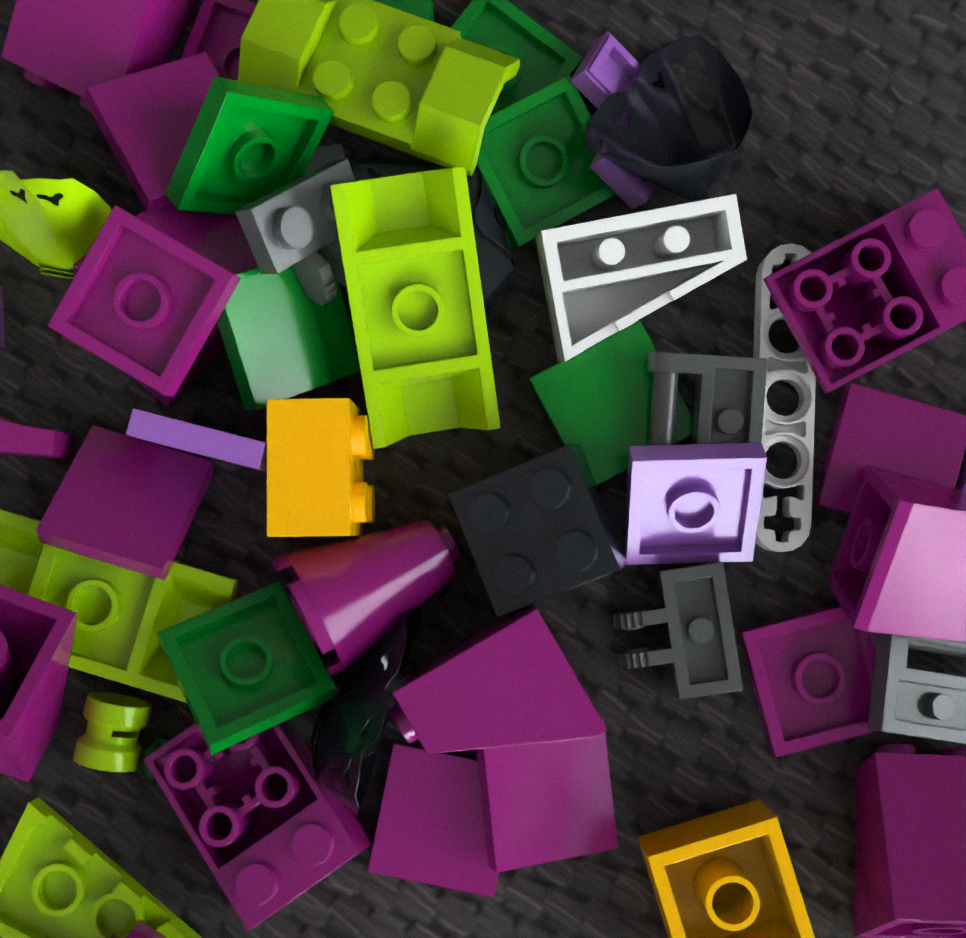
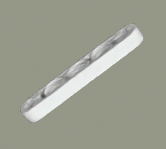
(792, 430)

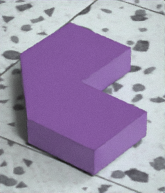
(601, 73)

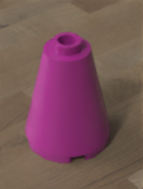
(365, 585)

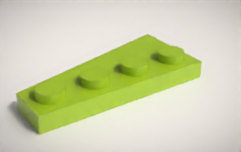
(68, 888)

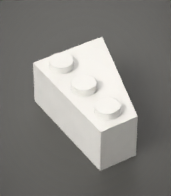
(628, 265)

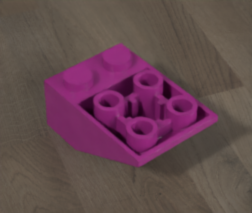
(876, 290)
(258, 816)

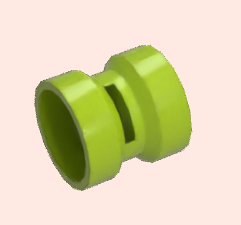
(112, 732)

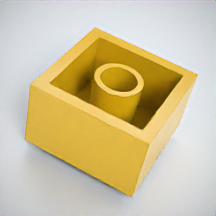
(317, 468)
(726, 877)

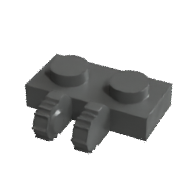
(294, 224)
(696, 630)

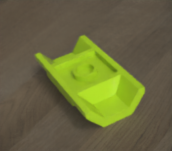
(380, 73)
(416, 303)
(113, 605)

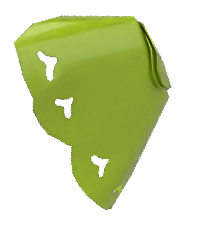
(50, 233)

